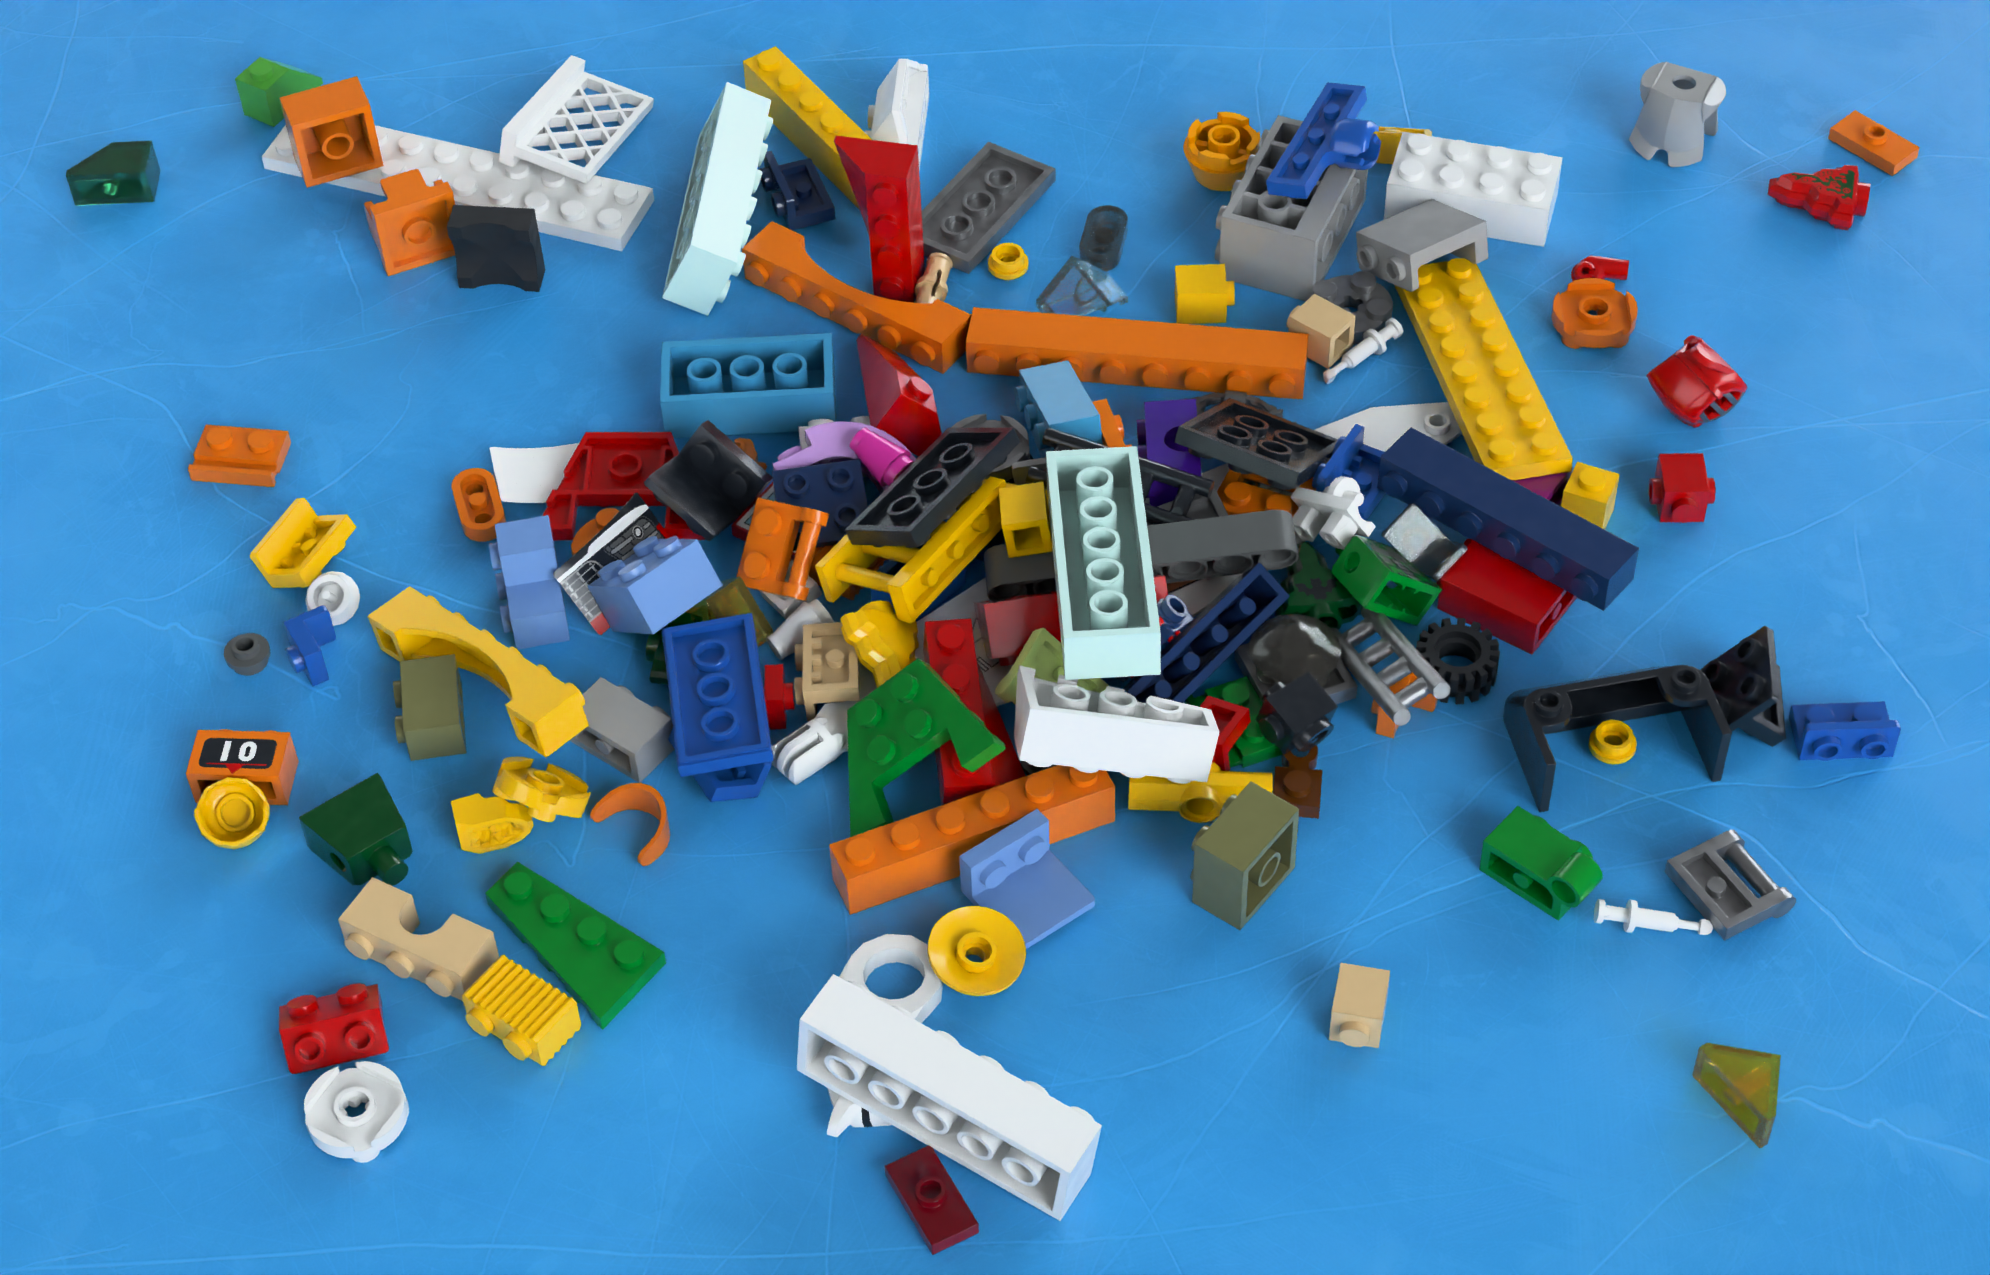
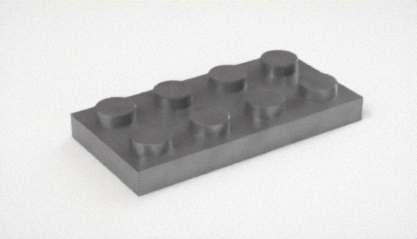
(983, 204)

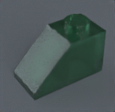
(116, 175)

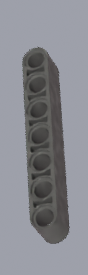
(1177, 551)

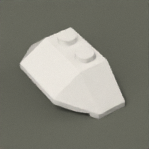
(901, 106)

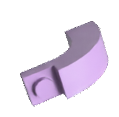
(831, 444)

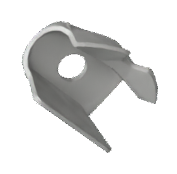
(1677, 112)

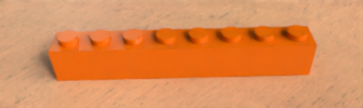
(1140, 352)

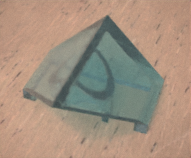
(1080, 290)

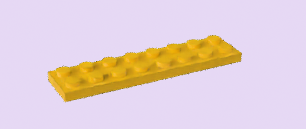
(1483, 372)

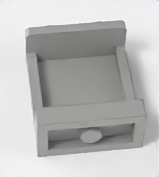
(1418, 236)

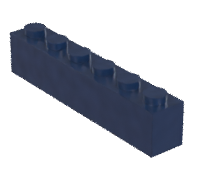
(1508, 518)
(1212, 637)

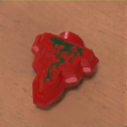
(1825, 194)

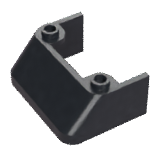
(1619, 697)

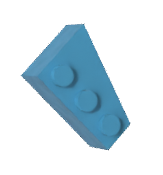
(1057, 400)

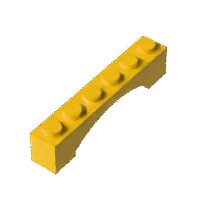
(541, 706)

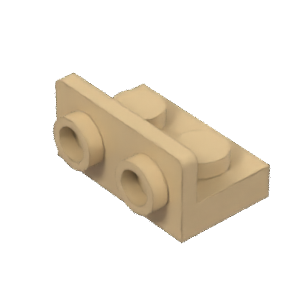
(827, 668)

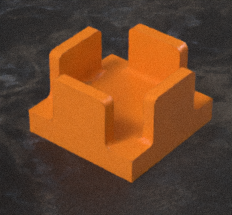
(411, 222)

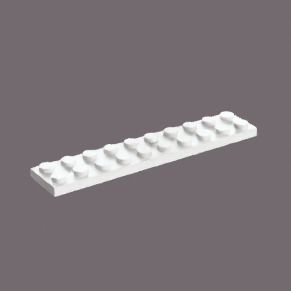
(593, 213)

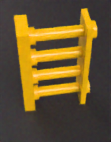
(925, 569)

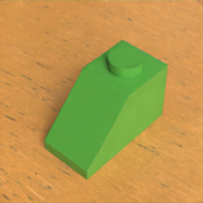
(265, 83)

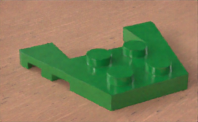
(901, 727)

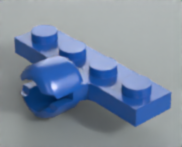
(1326, 138)

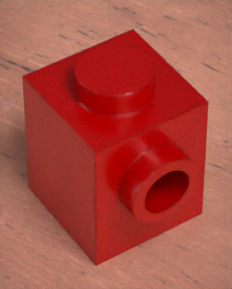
(1681, 488)

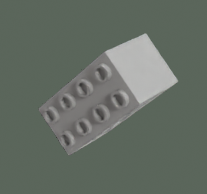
(1284, 240)

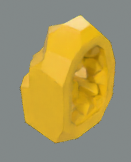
(489, 822)

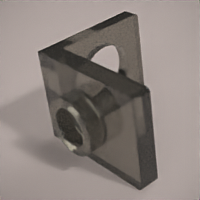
(1423, 543)

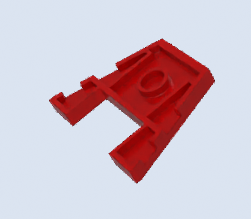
(608, 473)

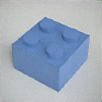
(654, 584)

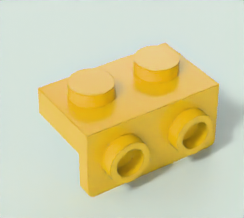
(300, 545)

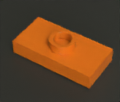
(1873, 143)

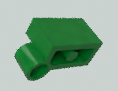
(1539, 863)

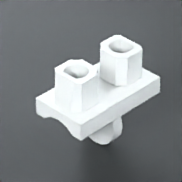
(1331, 513)

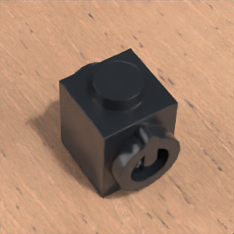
(1296, 714)

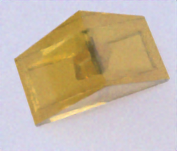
(733, 600)
(1743, 1085)

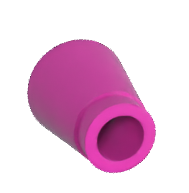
(880, 456)

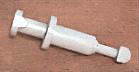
(1373, 343)
(1633, 917)

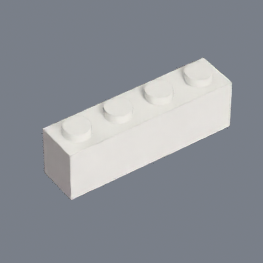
(1111, 731)

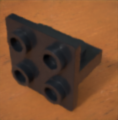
(1750, 687)

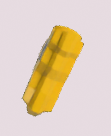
(880, 639)

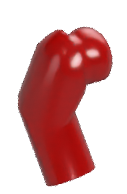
(1600, 268)

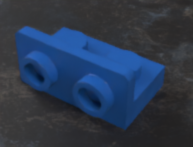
(1843, 731)

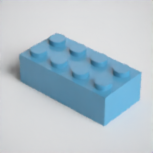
(747, 383)

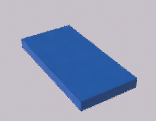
(716, 695)

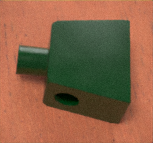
(360, 834)

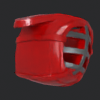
(1696, 383)

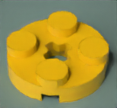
(544, 792)

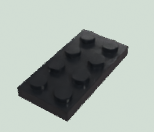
(932, 487)

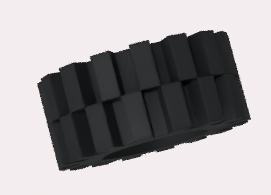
(1463, 642)

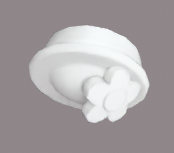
(335, 592)

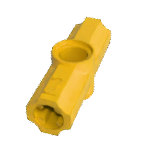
(1195, 800)

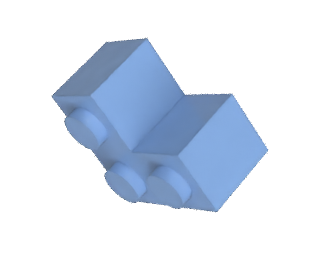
(533, 594)

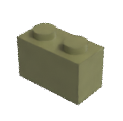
(431, 707)

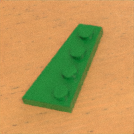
(584, 948)

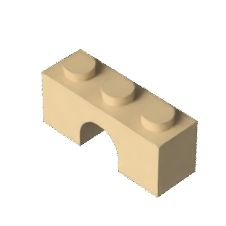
(447, 960)

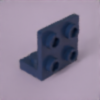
(827, 487)

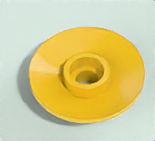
(979, 933)

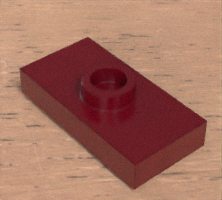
(931, 1199)

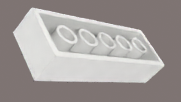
(947, 1096)

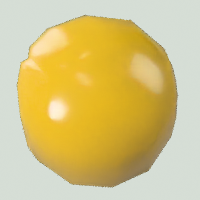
(232, 813)

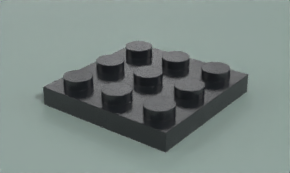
(1257, 443)

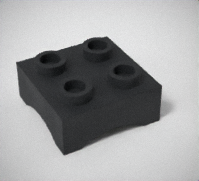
(496, 246)

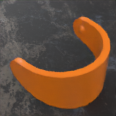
(643, 798)

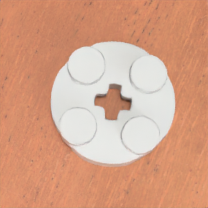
(360, 1135)

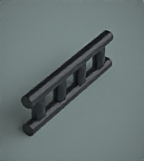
(1186, 482)

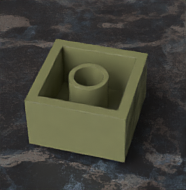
(1244, 854)

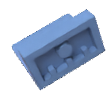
(1024, 879)

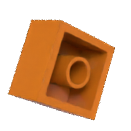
(331, 131)

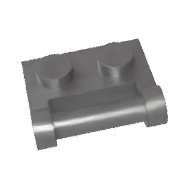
(1720, 892)

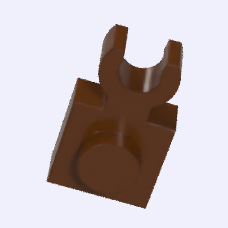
(1300, 782)

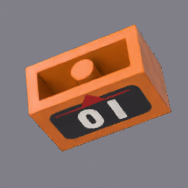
(259, 756)

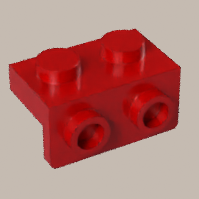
(332, 1028)

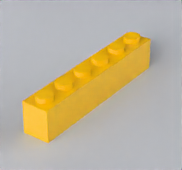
(803, 113)

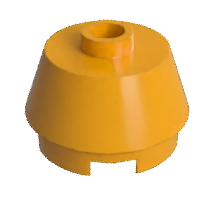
(1220, 149)

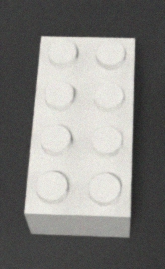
(1497, 184)

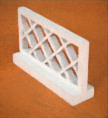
(549, 110)

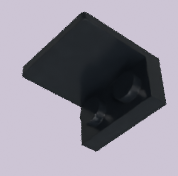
(709, 482)

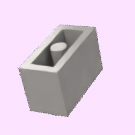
(624, 730)

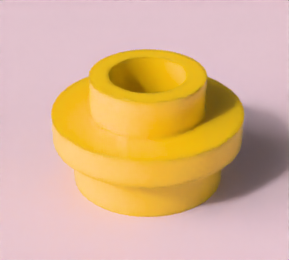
(1008, 261)
(1612, 742)

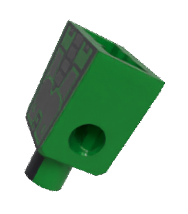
(1365, 571)

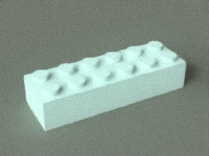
(719, 200)
(1102, 564)

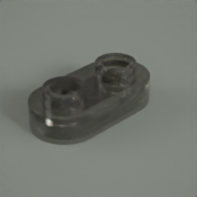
(1104, 237)

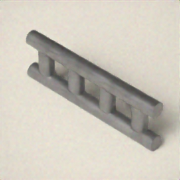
(1409, 661)

